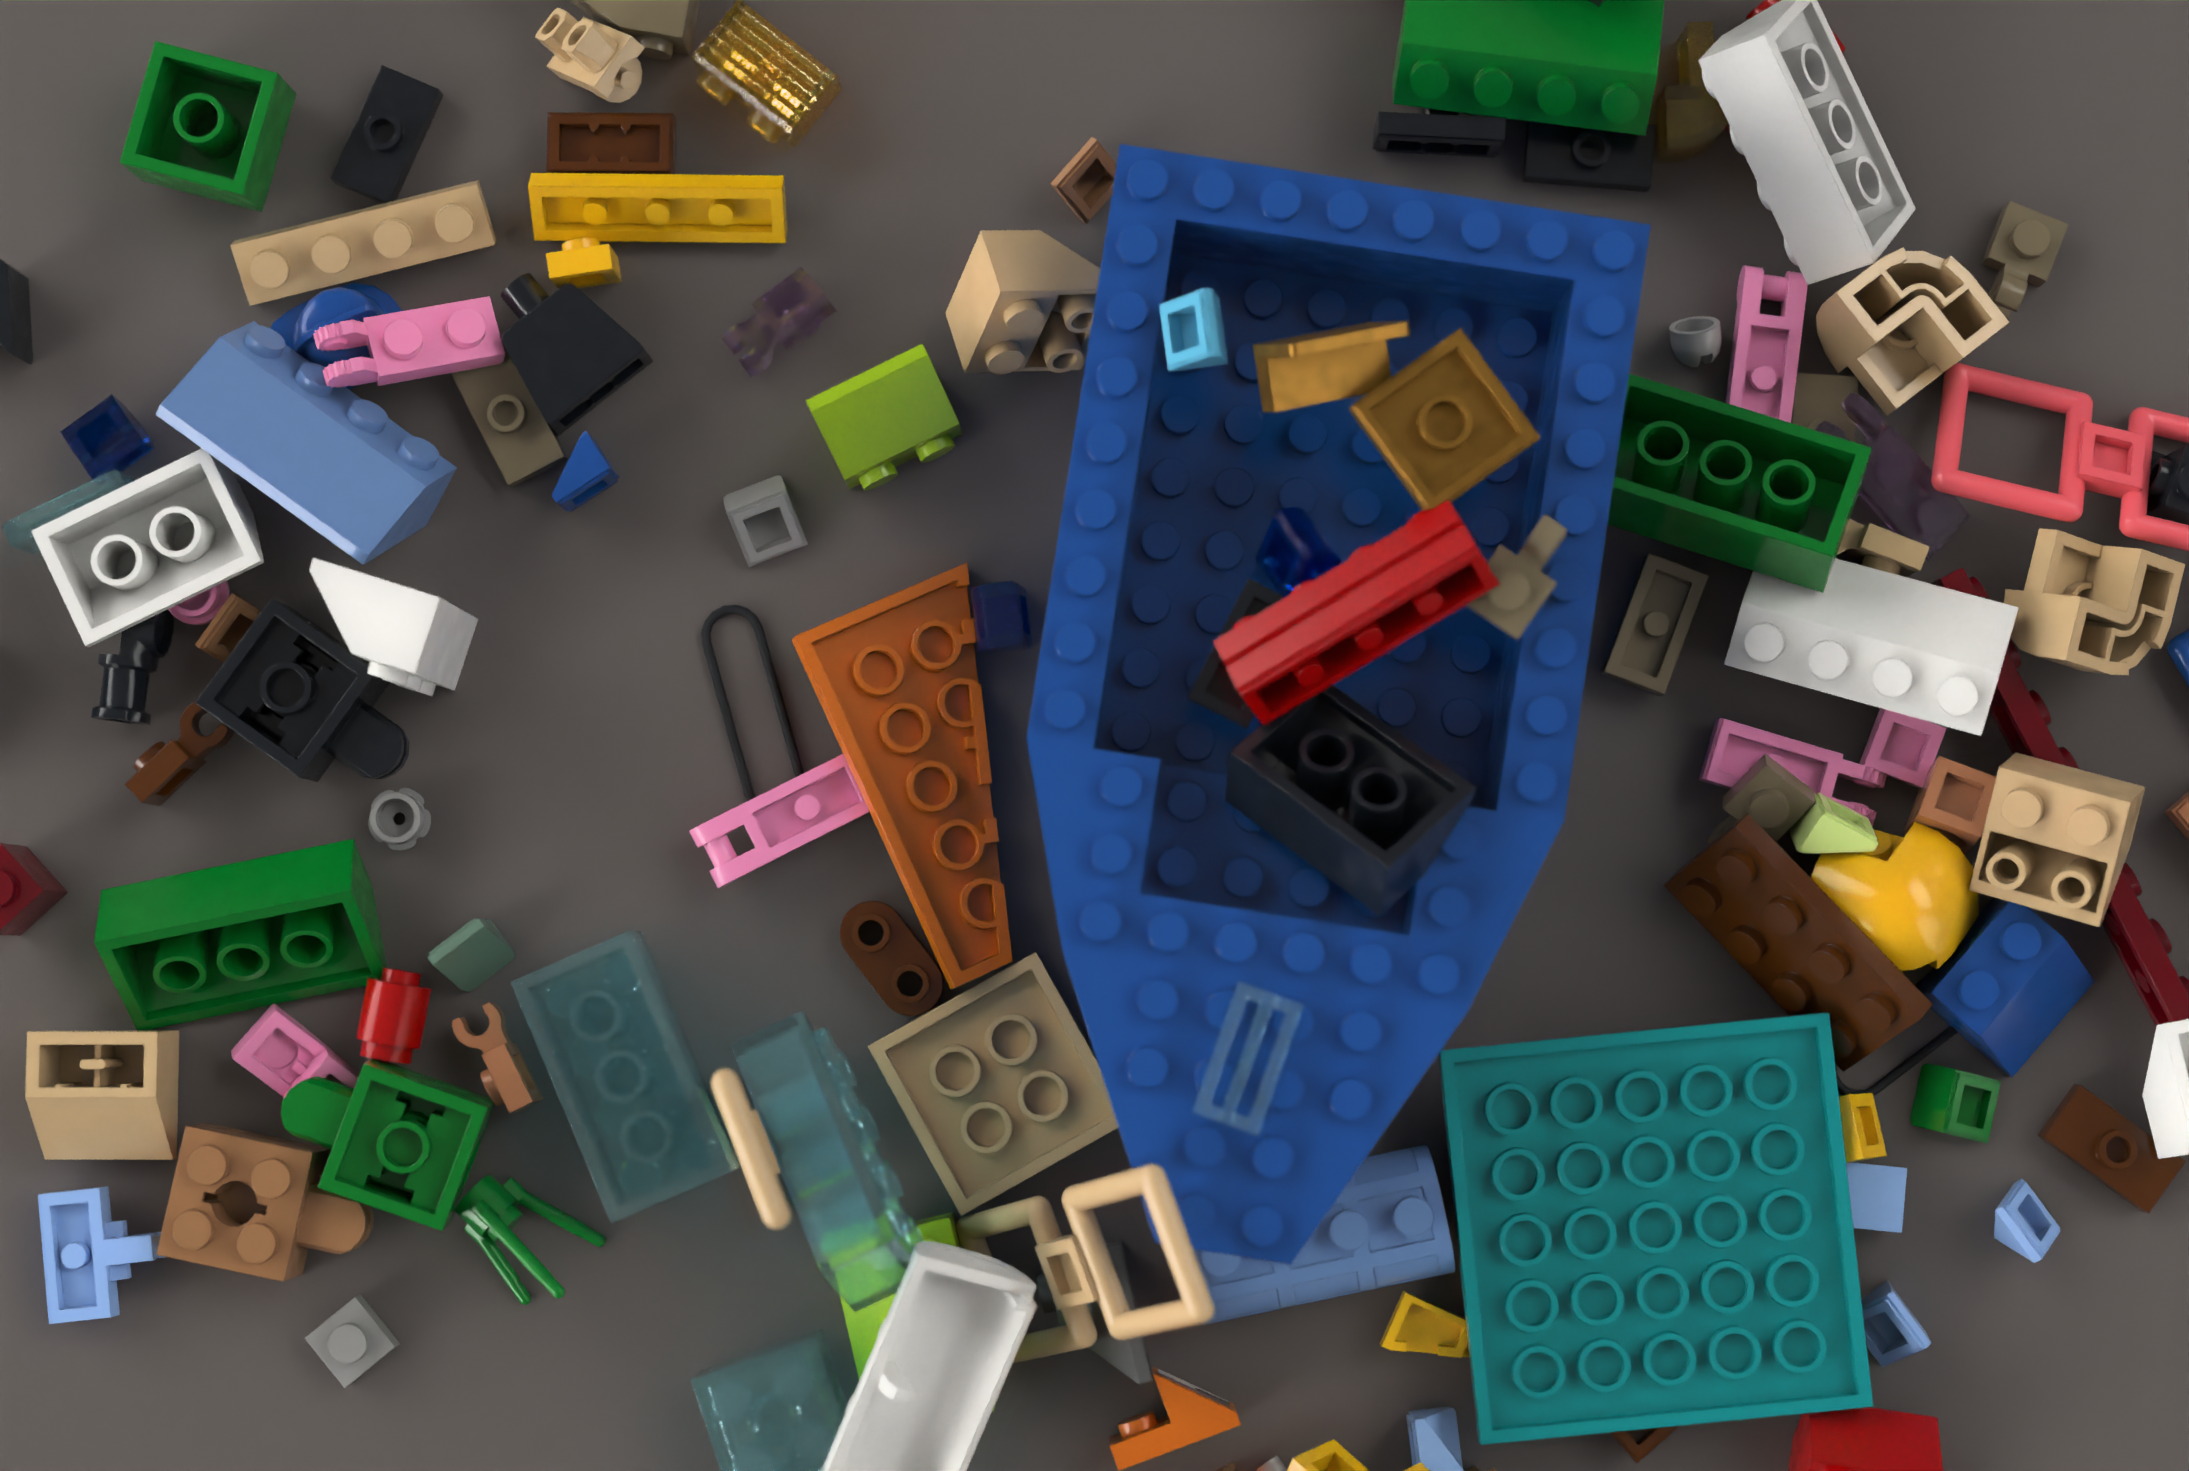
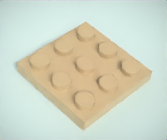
(997, 1083)

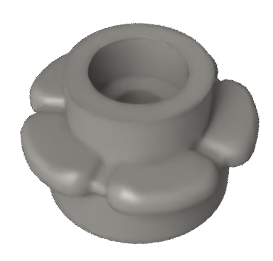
(382, 815)

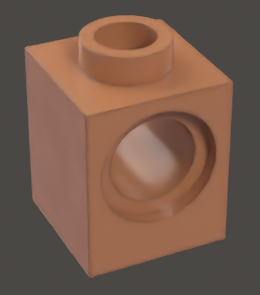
(1954, 802)

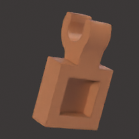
(507, 1074)

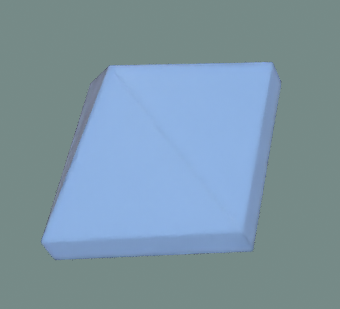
(2025, 1223)

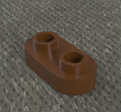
(891, 958)

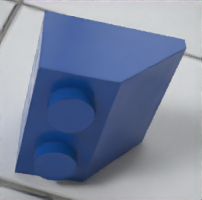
(2007, 984)

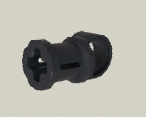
(128, 674)

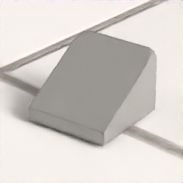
(764, 520)

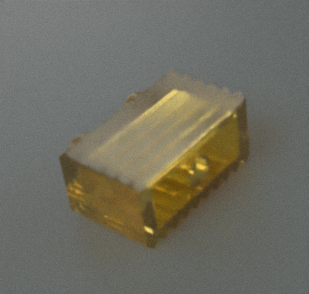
(765, 75)

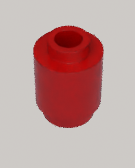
(393, 1016)

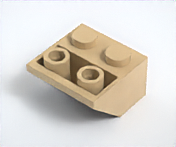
(1023, 304)
(2056, 838)
(104, 1093)

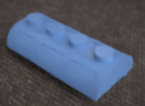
(1376, 1235)

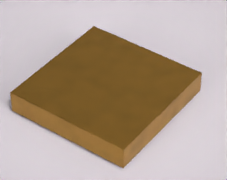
(1444, 422)

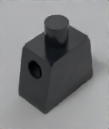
(567, 350)

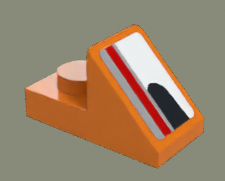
(1190, 1418)

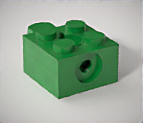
(392, 1138)

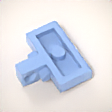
(87, 1254)

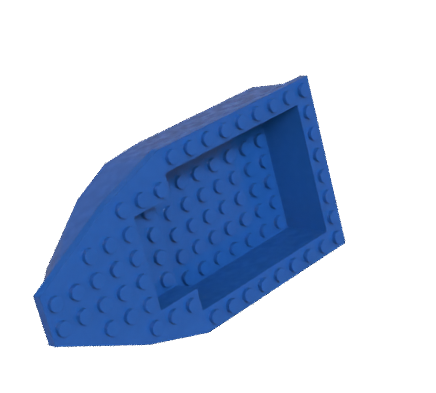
(1161, 527)

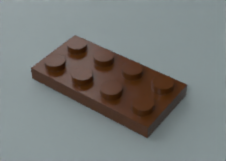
(1797, 941)

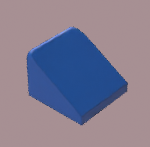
(584, 475)

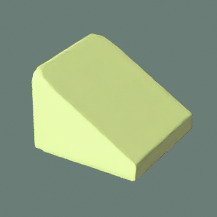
(1832, 829)

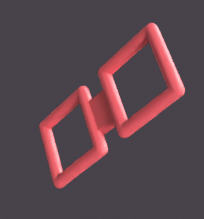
(2092, 455)

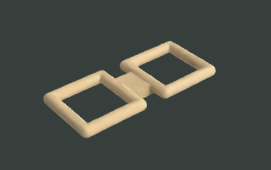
(751, 1148)
(1081, 1266)

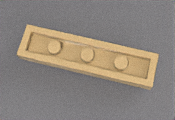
(363, 242)

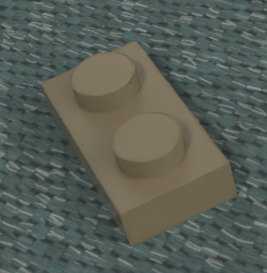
(1654, 624)

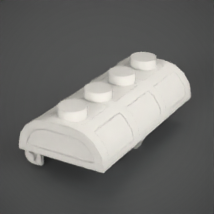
(935, 1364)

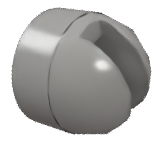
(1696, 340)

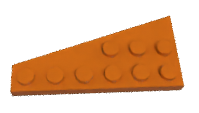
(915, 736)

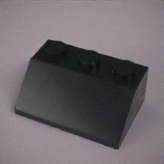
(1348, 795)

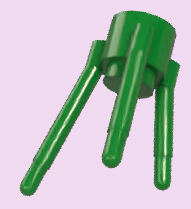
(492, 1215)

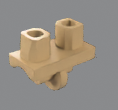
(592, 55)

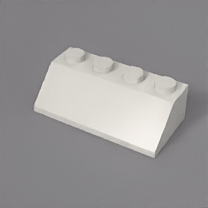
(1808, 138)
(1878, 642)

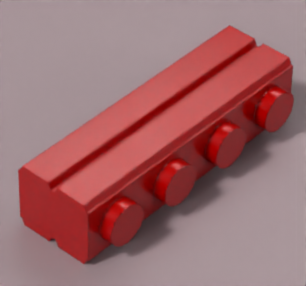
(1355, 612)

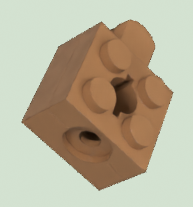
(255, 1204)

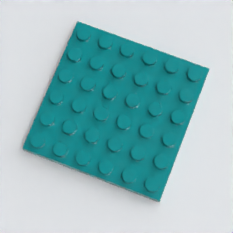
(1654, 1228)

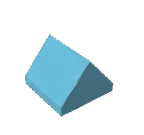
(1193, 331)

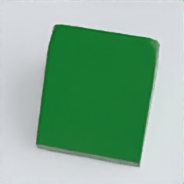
(1955, 1102)

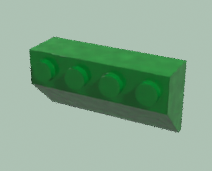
(1532, 60)
(241, 935)

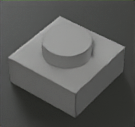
(352, 1341)

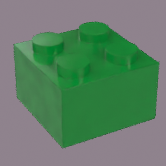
(208, 126)

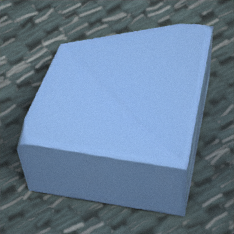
(1434, 1439)

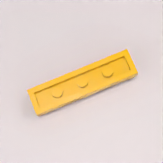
(658, 207)

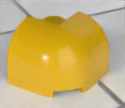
(1905, 894)

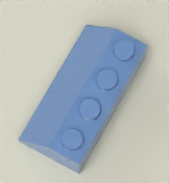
(308, 444)

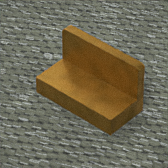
(1325, 365)

